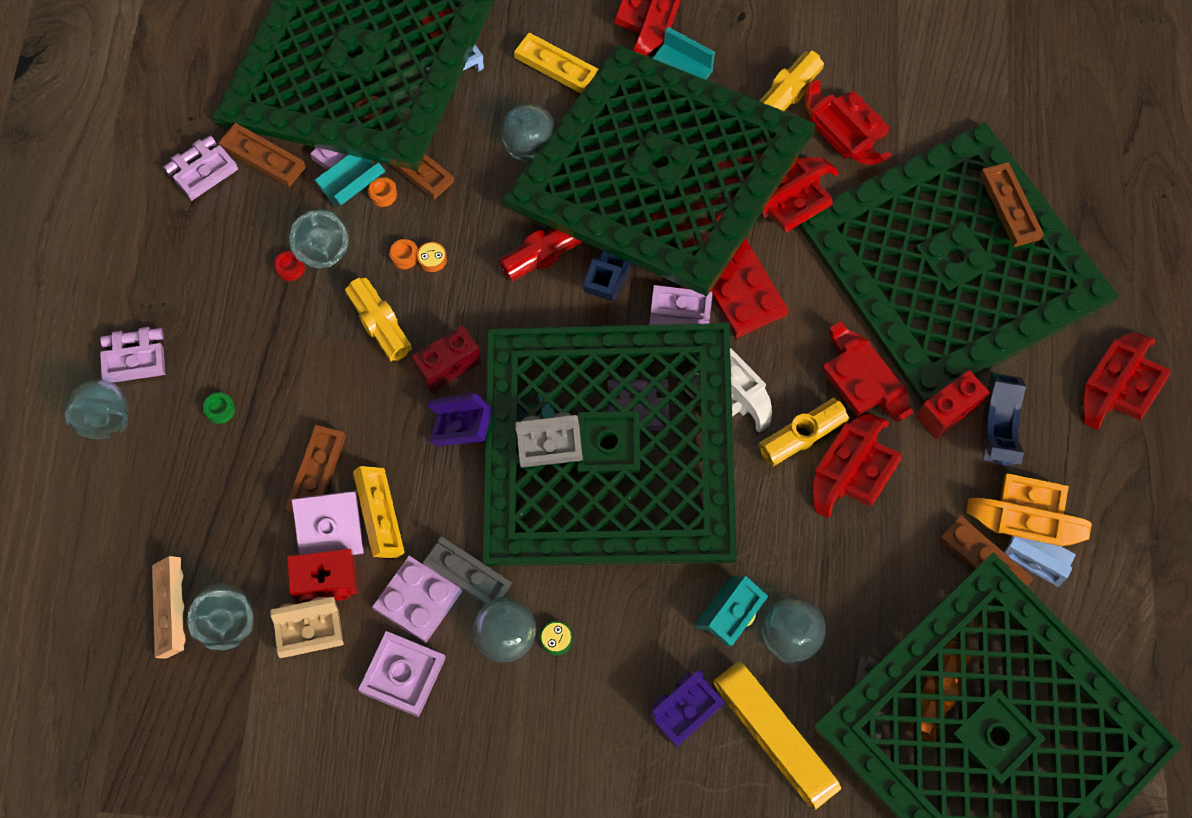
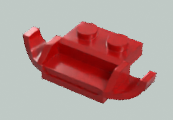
(648, 20)
(847, 124)
(800, 193)
(864, 377)
(1124, 380)
(854, 465)

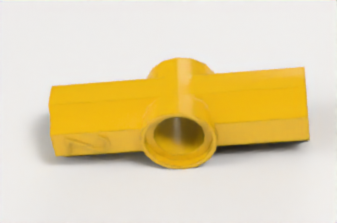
(792, 83)
(378, 319)
(788, 441)

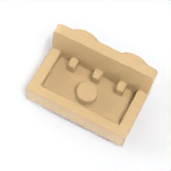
(307, 626)

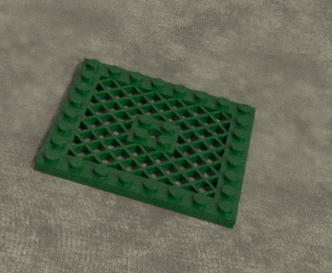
(398, 146)
(973, 150)
(694, 266)
(623, 547)
(1109, 698)

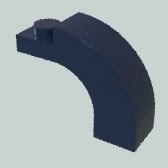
(606, 276)
(1001, 420)

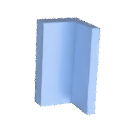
(1041, 559)

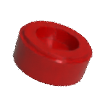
(288, 266)

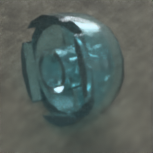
(526, 130)
(319, 238)
(97, 409)
(220, 616)
(793, 629)
(504, 630)

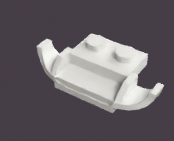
(747, 392)

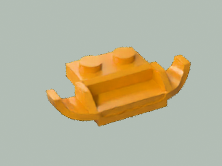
(1031, 512)

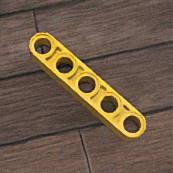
(776, 735)

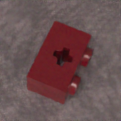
(446, 359)

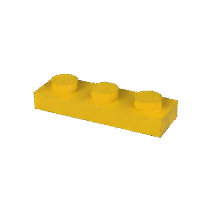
(555, 63)
(378, 512)

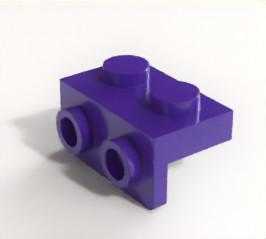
(459, 419)
(685, 708)

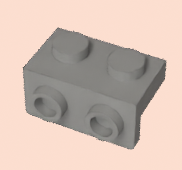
(549, 440)

